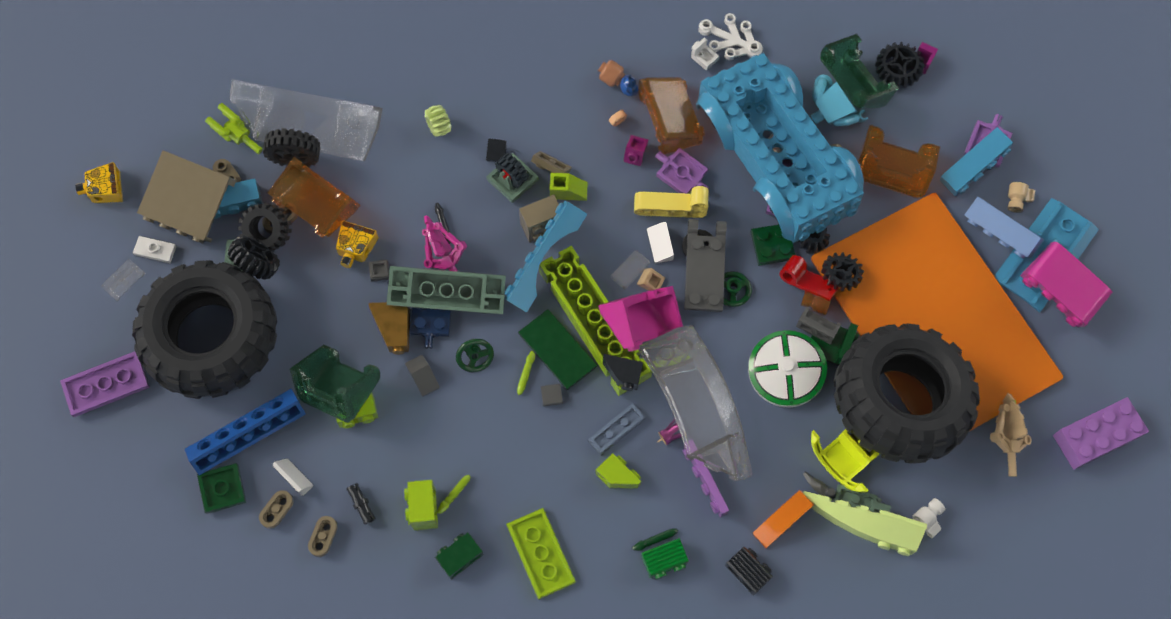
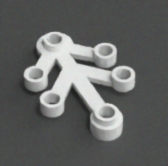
(732, 39)

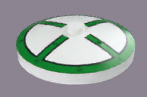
(787, 368)

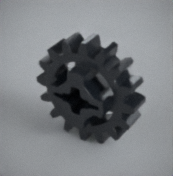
(842, 271)

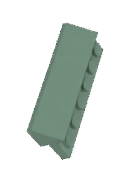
(446, 290)

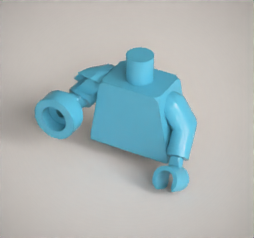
(833, 104)

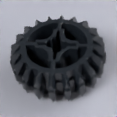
(903, 60)
(253, 257)

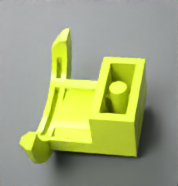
(844, 458)

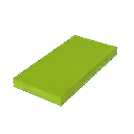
(540, 553)

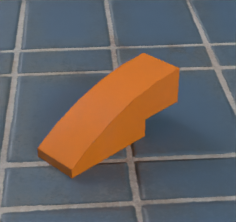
(782, 519)

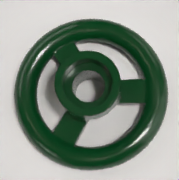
(738, 284)
(474, 352)

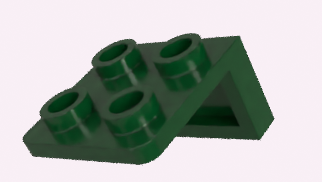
(839, 345)

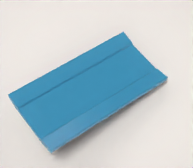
(1053, 224)

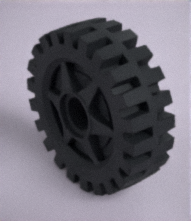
(284, 145)

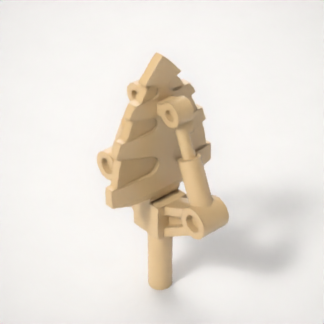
(1010, 432)

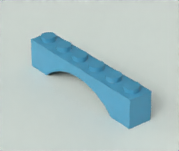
(566, 221)

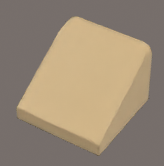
(650, 279)

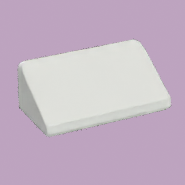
(660, 243)
(293, 476)

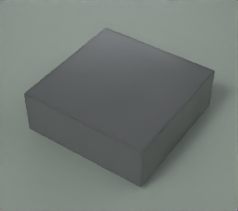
(379, 270)
(551, 395)

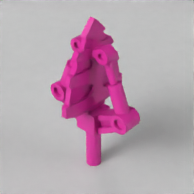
(441, 246)

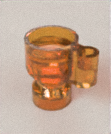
(817, 303)

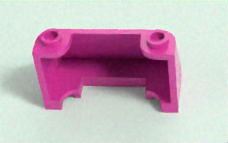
(642, 316)

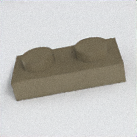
(549, 163)

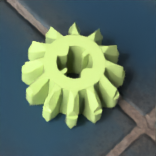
(437, 120)

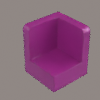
(928, 53)

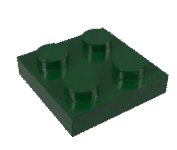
(771, 245)
(221, 488)

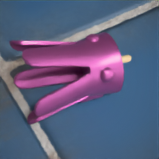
(667, 434)

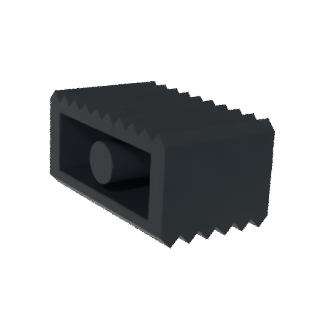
(749, 570)

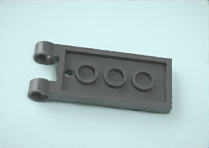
(705, 269)

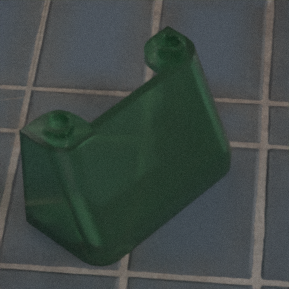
(860, 86)
(332, 385)

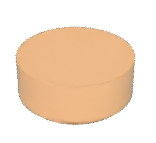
(618, 118)

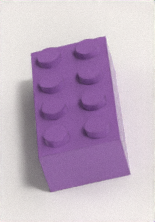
(1100, 433)

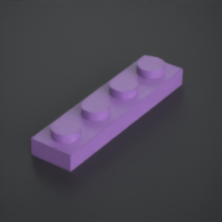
(708, 486)

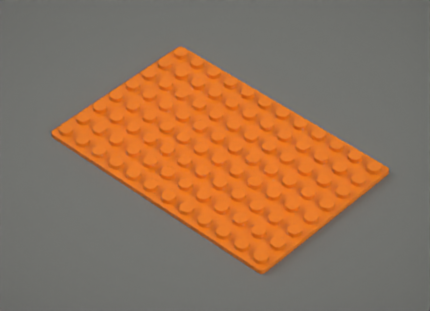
(931, 276)

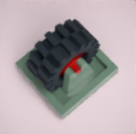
(512, 177)

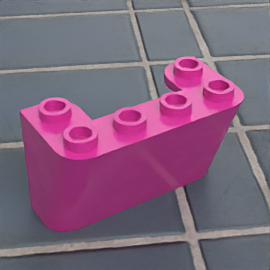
(1067, 283)

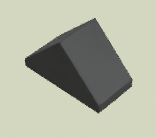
(422, 375)

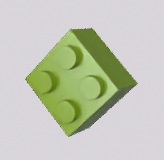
(422, 505)

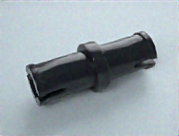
(360, 503)

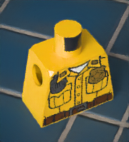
(102, 184)
(355, 243)

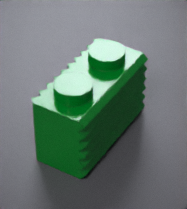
(664, 559)

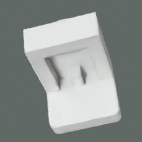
(703, 54)

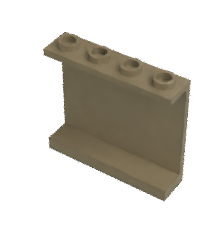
(184, 196)

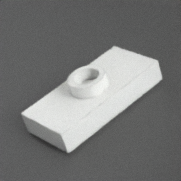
(154, 249)

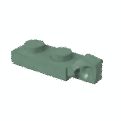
(858, 499)

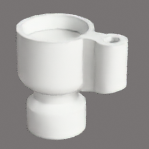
(928, 516)

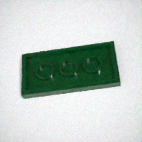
(557, 349)

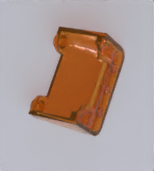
(671, 113)
(895, 166)
(312, 198)

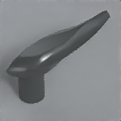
(819, 486)

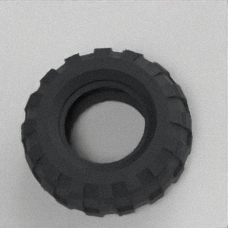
(182, 293)
(881, 424)

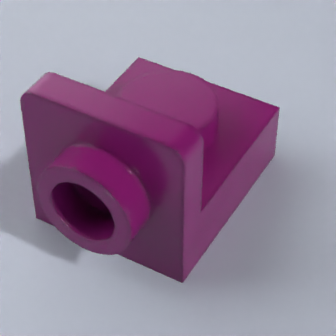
(635, 150)

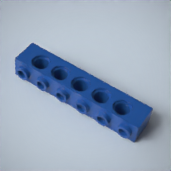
(244, 432)

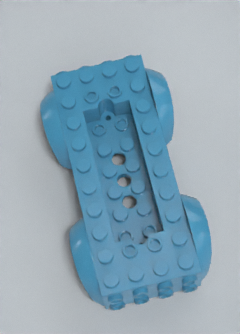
(764, 97)

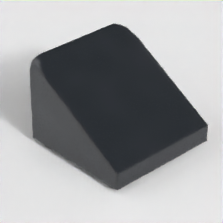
(496, 149)

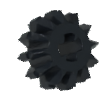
(816, 244)

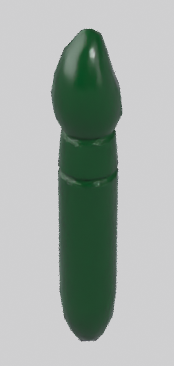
(655, 539)

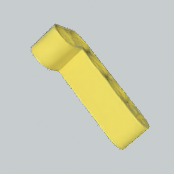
(673, 204)

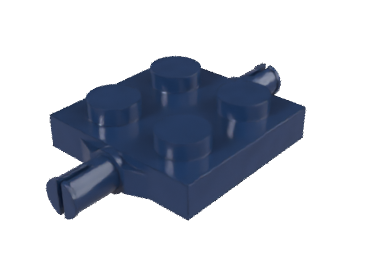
(430, 323)

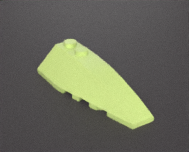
(881, 528)

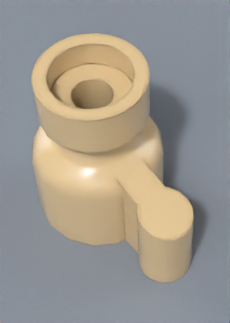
(1017, 193)

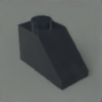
(623, 371)

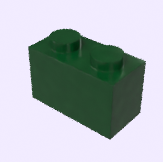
(458, 555)

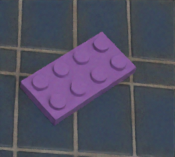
(104, 384)

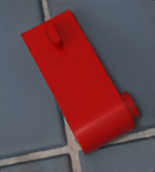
(797, 275)

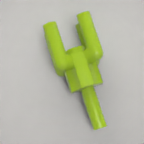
(233, 129)

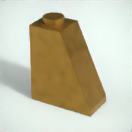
(393, 325)

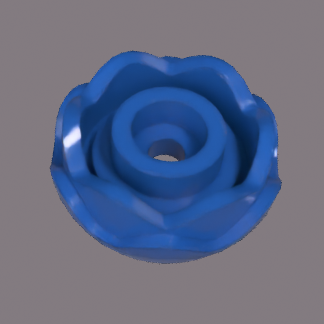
(629, 86)

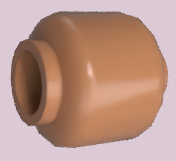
(611, 73)

